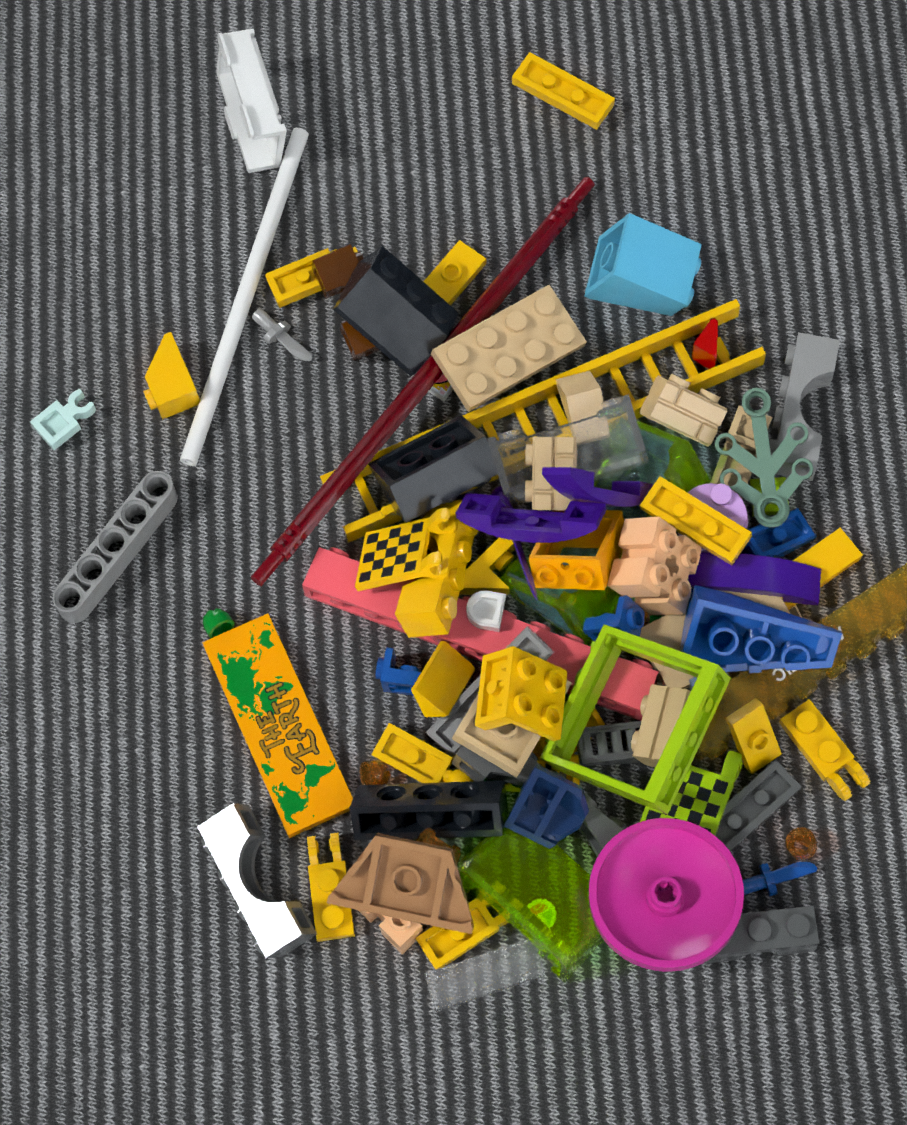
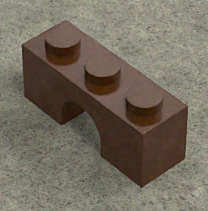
(332, 275)

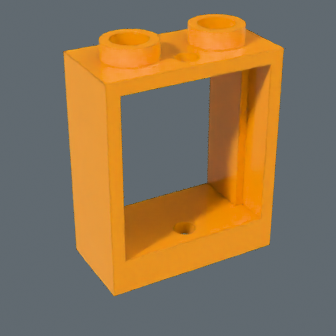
(582, 571)

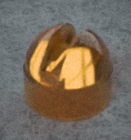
(374, 772)
(804, 837)

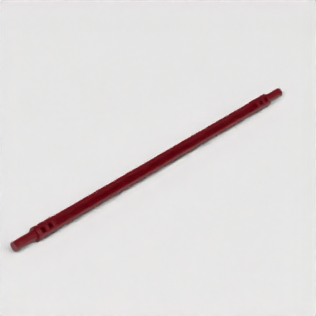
(418, 386)

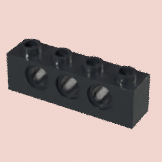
(445, 807)

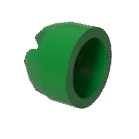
(217, 622)

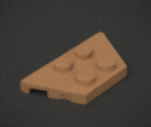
(406, 883)

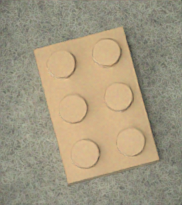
(503, 746)

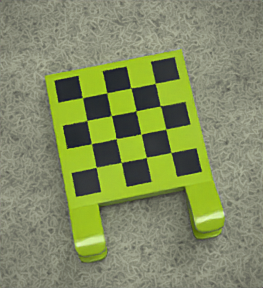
(703, 795)

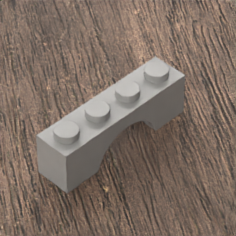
(811, 368)

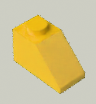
(169, 381)

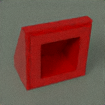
(706, 345)

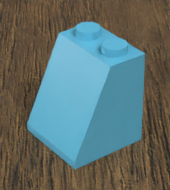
(644, 267)

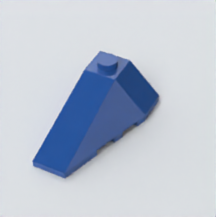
(753, 635)

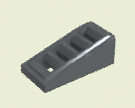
(613, 731)

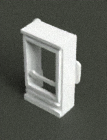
(250, 101)

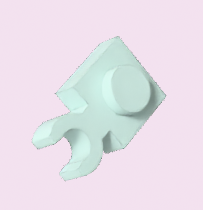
(60, 423)

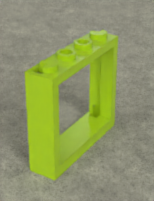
(684, 738)

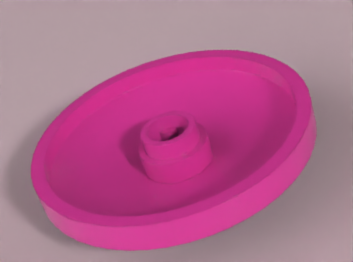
(666, 894)

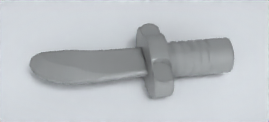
(278, 332)

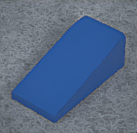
(782, 539)

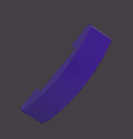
(579, 483)
(531, 526)
(759, 576)

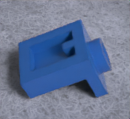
(628, 618)
(395, 680)

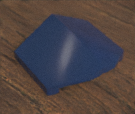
(547, 808)

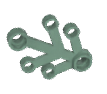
(765, 464)

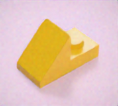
(480, 574)

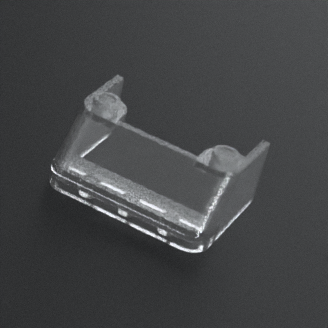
(605, 445)

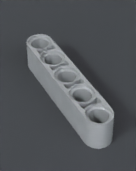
(114, 563)

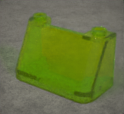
(538, 894)

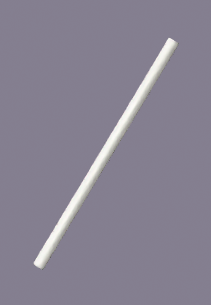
(244, 298)

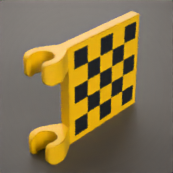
(401, 552)

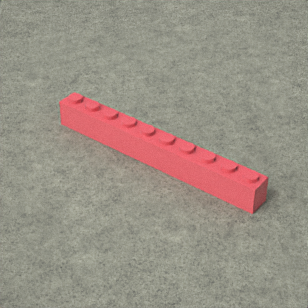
(333, 581)

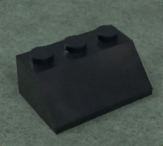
(395, 310)
(434, 468)

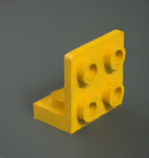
(521, 692)

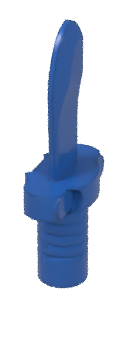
(769, 879)

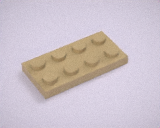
(508, 348)

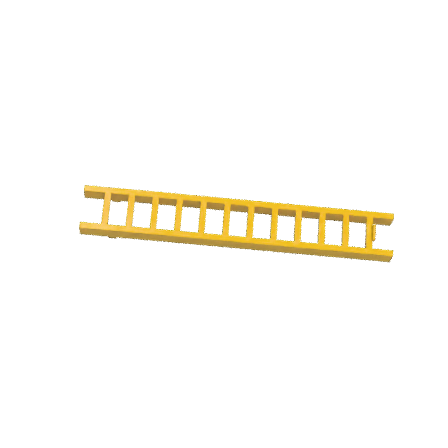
(548, 389)

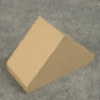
(580, 396)

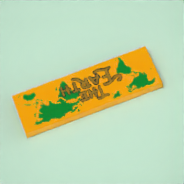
(279, 725)

